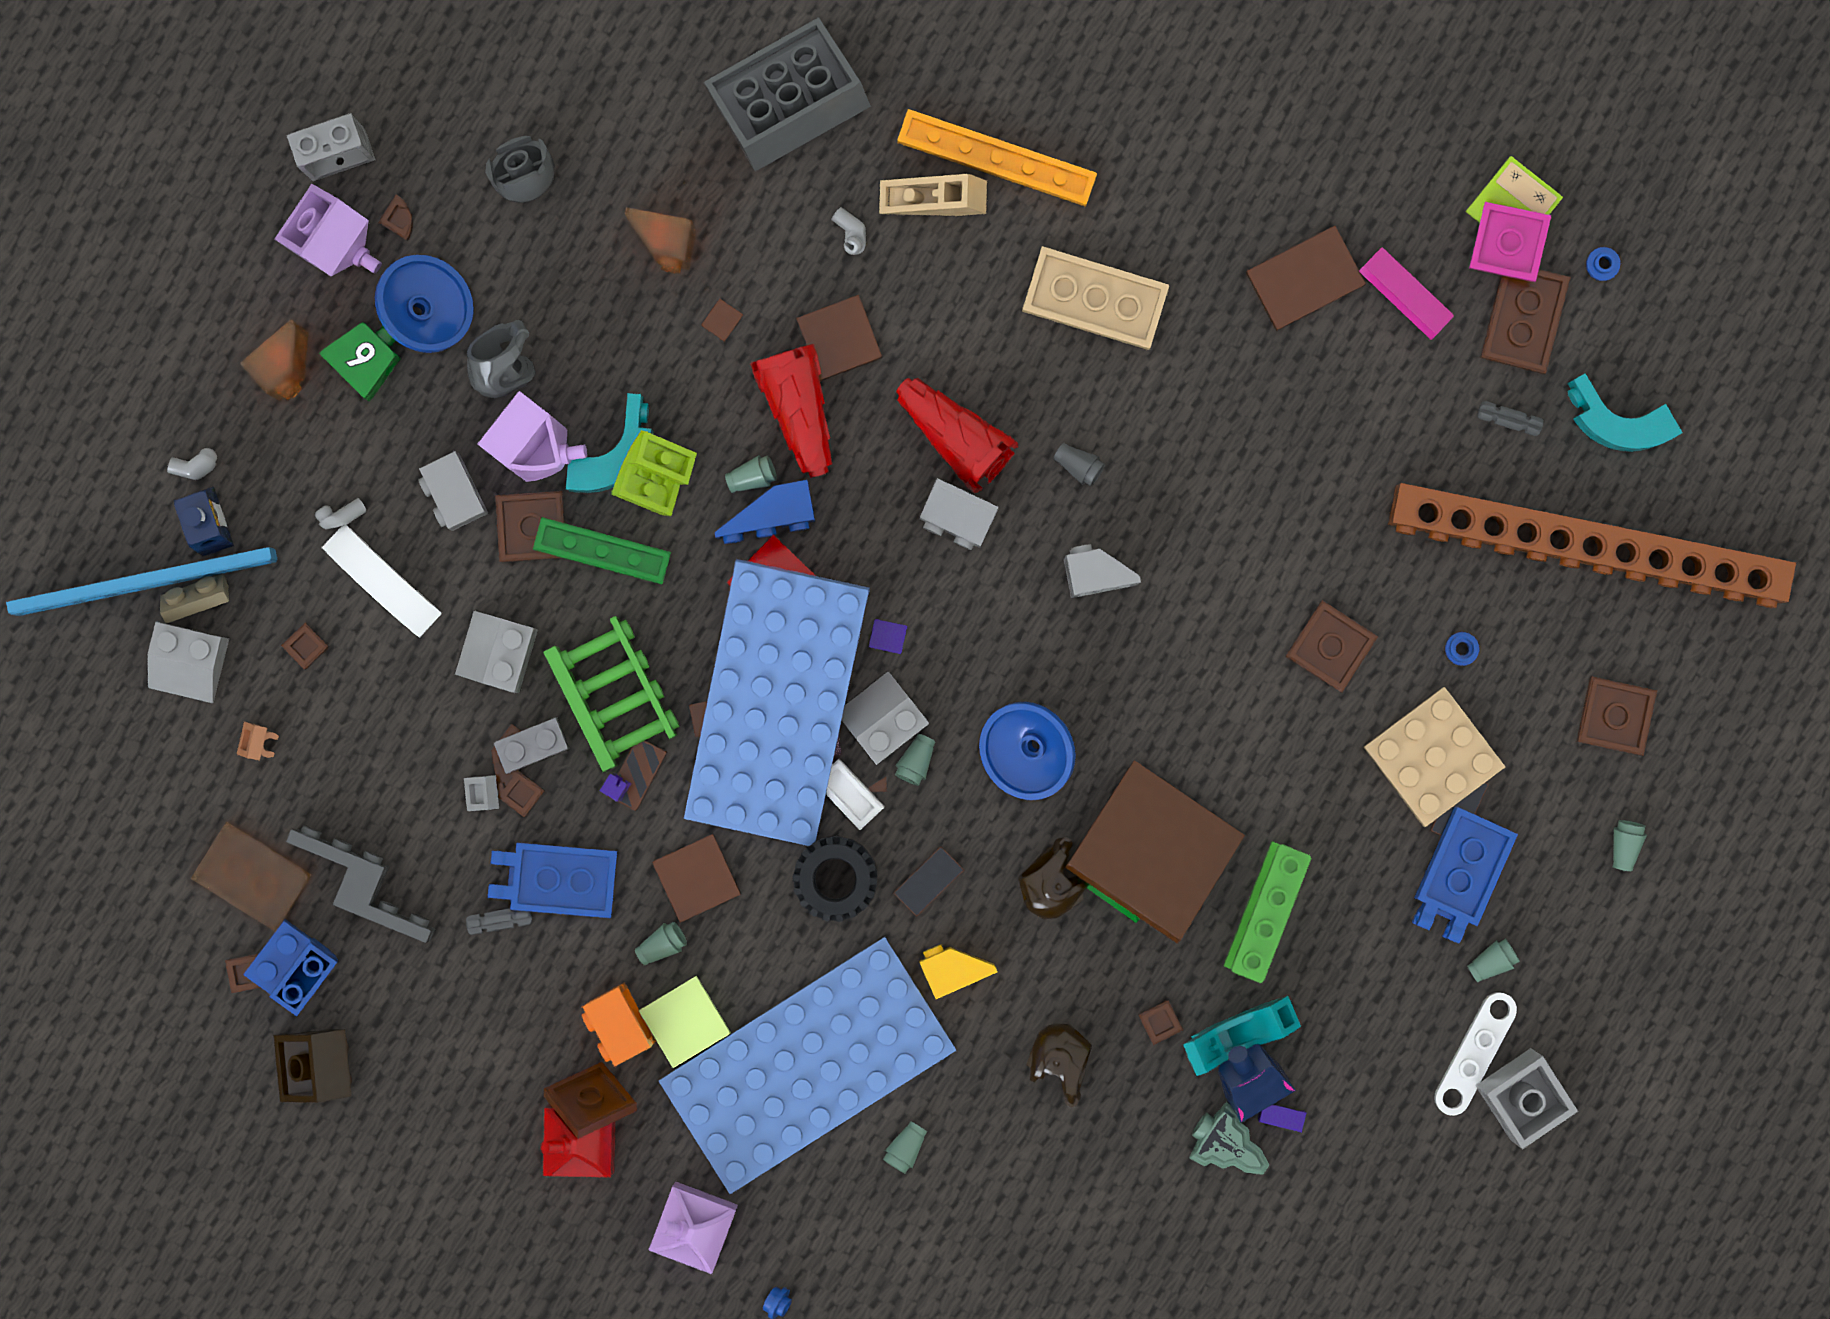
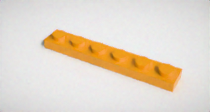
(996, 157)

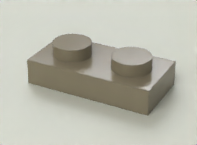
(194, 598)

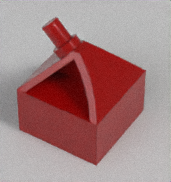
(574, 1157)

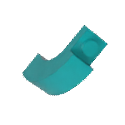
(1616, 431)
(601, 472)
(1251, 1027)

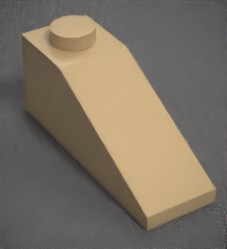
(934, 195)

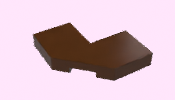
(515, 787)

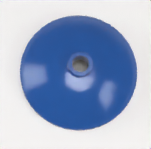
(433, 288)
(1012, 759)

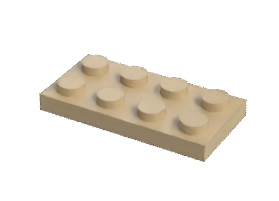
(1095, 298)

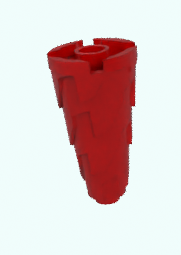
(797, 402)
(957, 433)

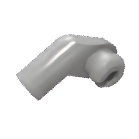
(854, 231)
(196, 467)
(342, 516)

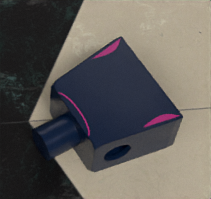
(1252, 1080)

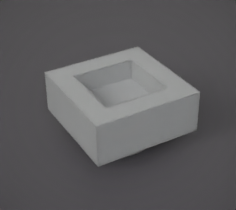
(481, 793)

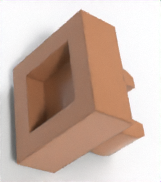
(252, 741)

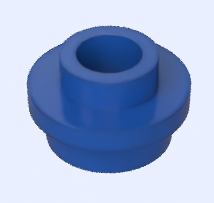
(1596, 271)
(1469, 640)
(777, 1302)

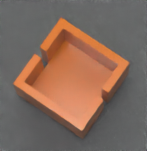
(618, 1025)

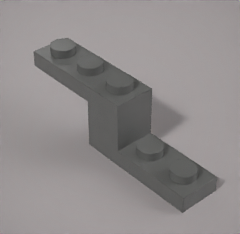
(361, 883)

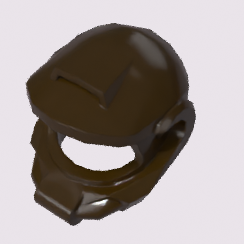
(1046, 888)
(1064, 1053)

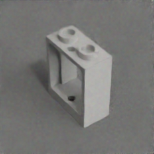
(321, 146)

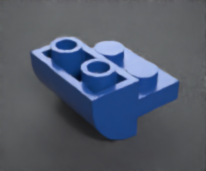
(291, 967)

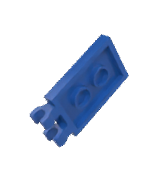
(1463, 872)
(557, 880)

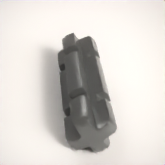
(1510, 418)
(497, 920)

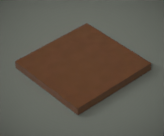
(1155, 851)

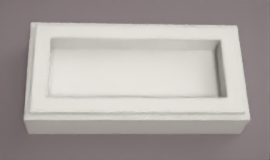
(852, 795)

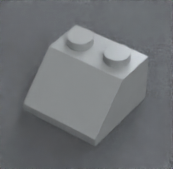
(958, 514)
(1096, 572)
(496, 652)
(185, 661)
(883, 718)

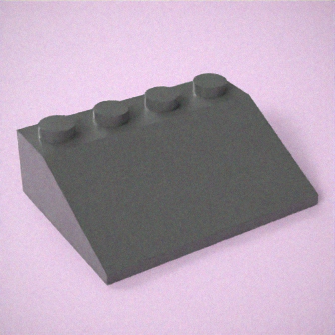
(787, 94)

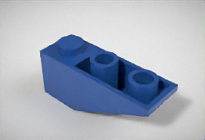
(780, 506)

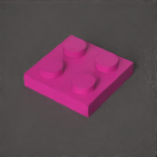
(1510, 242)

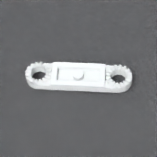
(1475, 1053)

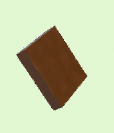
(840, 337)
(519, 521)
(1331, 646)
(1616, 716)
(696, 878)
(590, 1100)

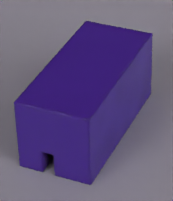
(615, 787)
(1283, 1117)

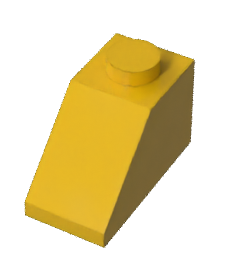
(953, 969)

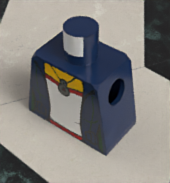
(203, 521)

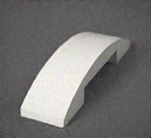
(381, 581)

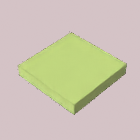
(684, 1021)

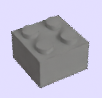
(1526, 1098)

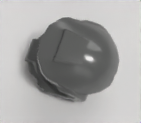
(495, 370)

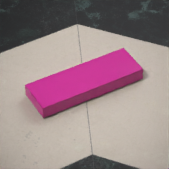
(1406, 293)

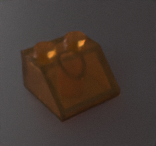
(665, 237)
(280, 362)

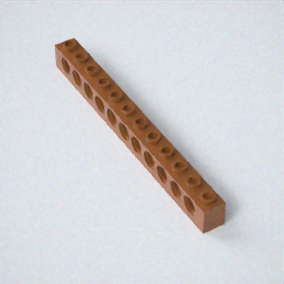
(1774, 573)

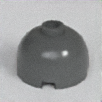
(521, 169)

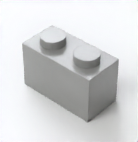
(452, 491)

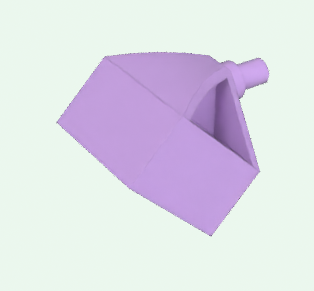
(327, 233)
(530, 441)
(693, 1227)

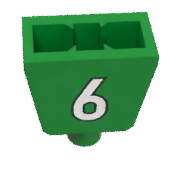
(363, 358)

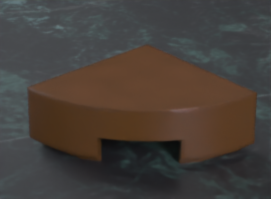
(398, 218)

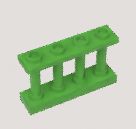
(578, 691)
(1267, 912)

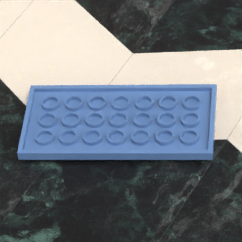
(776, 702)
(807, 1065)

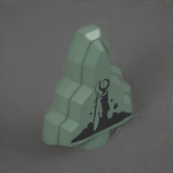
(1227, 1143)

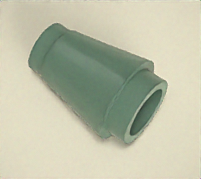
(751, 475)
(916, 760)
(1627, 844)
(661, 944)
(1493, 961)
(905, 1148)

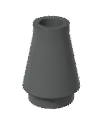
(1080, 464)

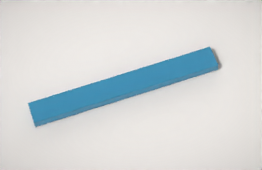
(142, 581)

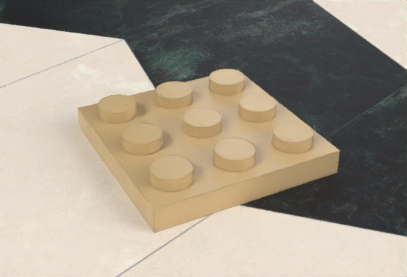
(1434, 757)

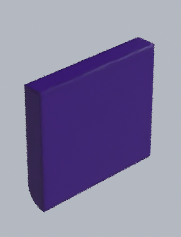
(887, 636)

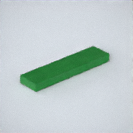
(601, 550)

